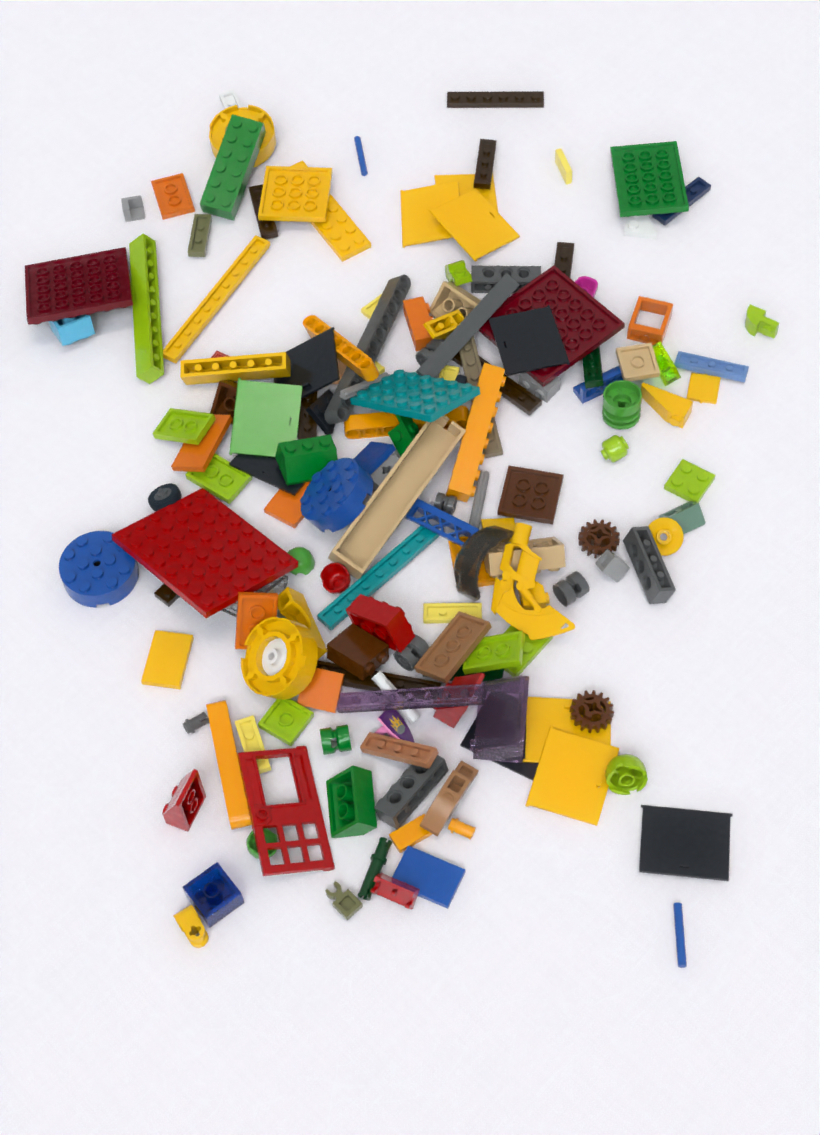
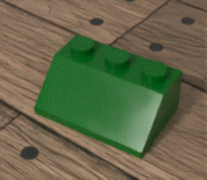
(304, 458)
(351, 803)

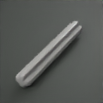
(351, 391)
(479, 499)

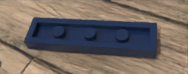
(694, 191)

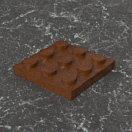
(530, 495)

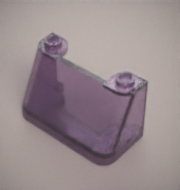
(502, 721)

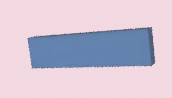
(711, 366)

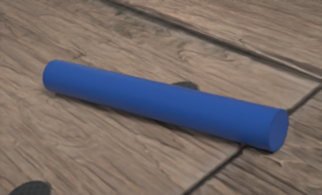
(360, 154)
(679, 931)

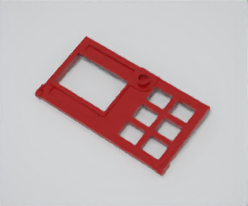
(290, 814)

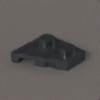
(317, 411)

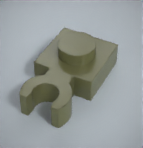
(345, 903)

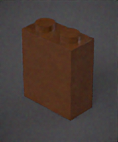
(357, 651)

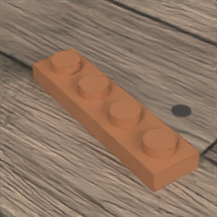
(399, 750)

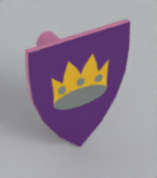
(394, 726)

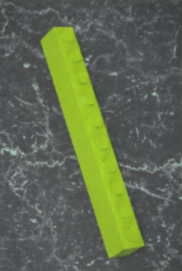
(146, 309)

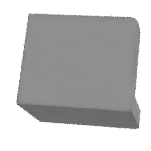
(133, 208)
(612, 565)

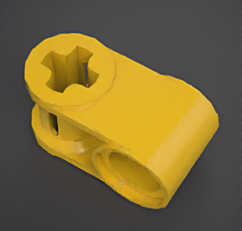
(191, 924)

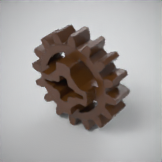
(598, 538)
(591, 720)

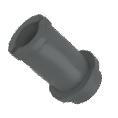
(195, 723)

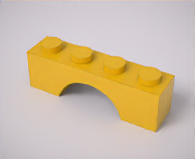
(295, 608)

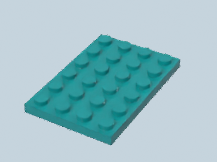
(415, 395)

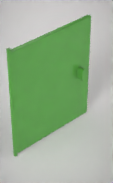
(264, 417)

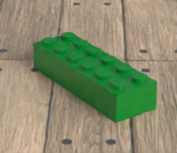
(232, 167)

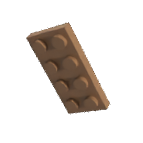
(452, 647)

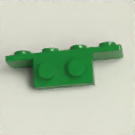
(403, 433)

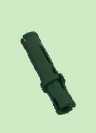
(378, 860)

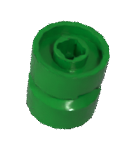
(343, 739)

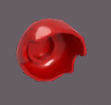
(335, 578)

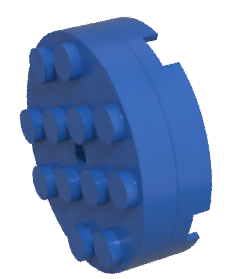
(336, 495)
(97, 570)

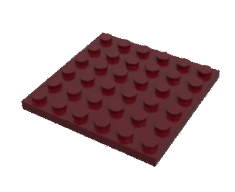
(77, 286)
(578, 316)

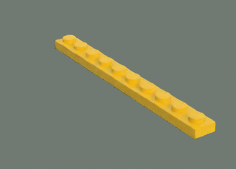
(215, 299)

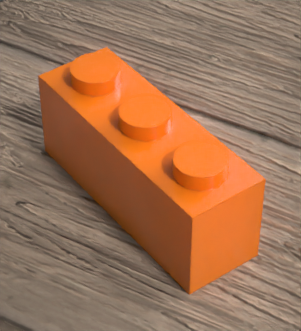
(417, 314)

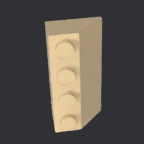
(548, 549)

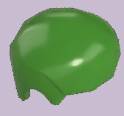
(305, 560)
(270, 837)

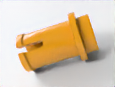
(461, 828)

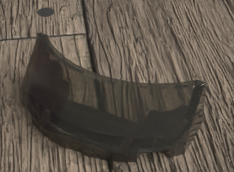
(471, 556)

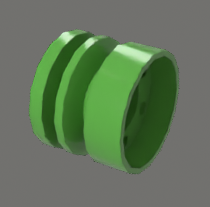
(621, 404)

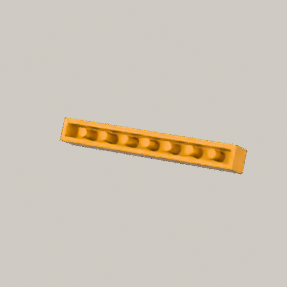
(476, 427)

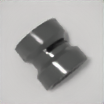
(445, 503)

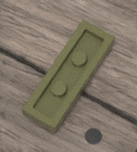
(199, 235)

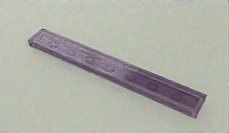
(412, 698)

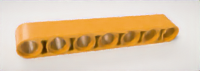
(345, 350)
(380, 423)
(228, 764)

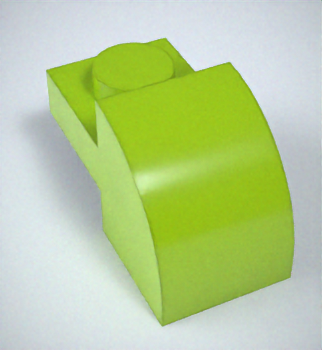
(457, 273)
(757, 322)

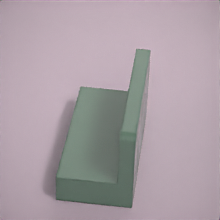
(688, 516)

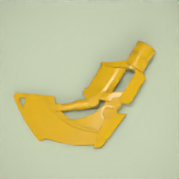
(535, 623)

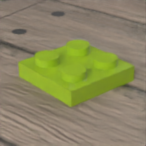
(689, 481)
(286, 720)

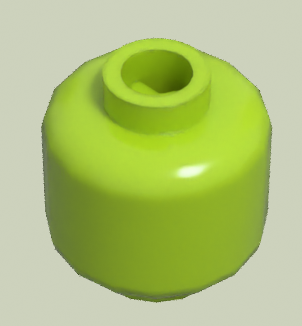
(614, 448)

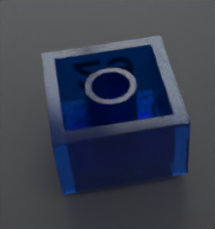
(213, 894)

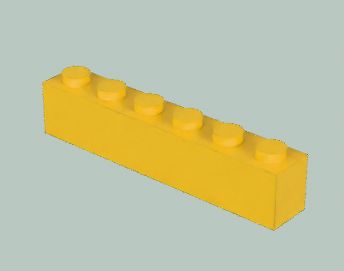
(234, 367)

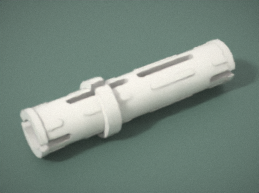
(384, 684)

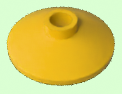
(673, 532)

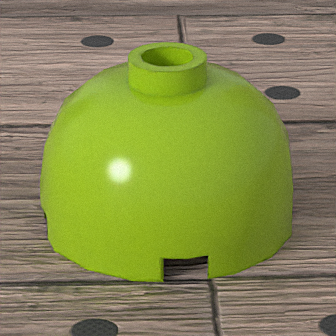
(626, 774)

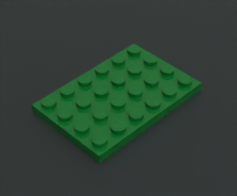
(649, 179)

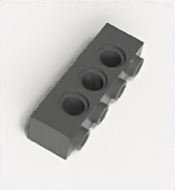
(486, 277)
(649, 565)
(409, 792)

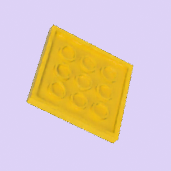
(295, 194)

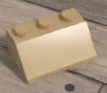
(452, 298)

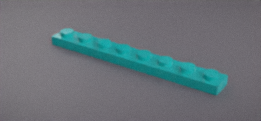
(377, 575)

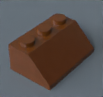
(225, 398)

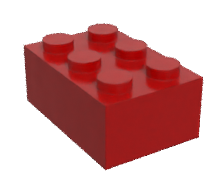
(381, 621)

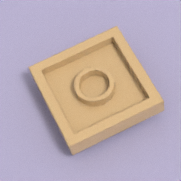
(637, 362)

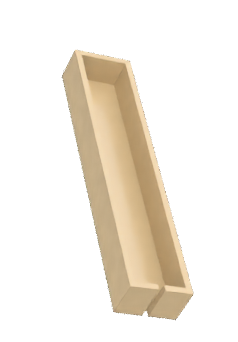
(396, 496)

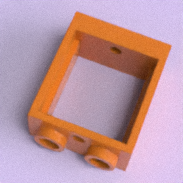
(653, 335)

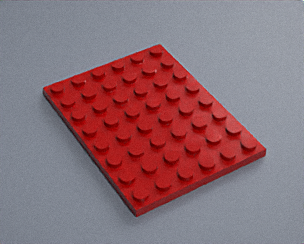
(204, 552)

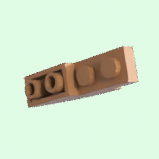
(448, 798)

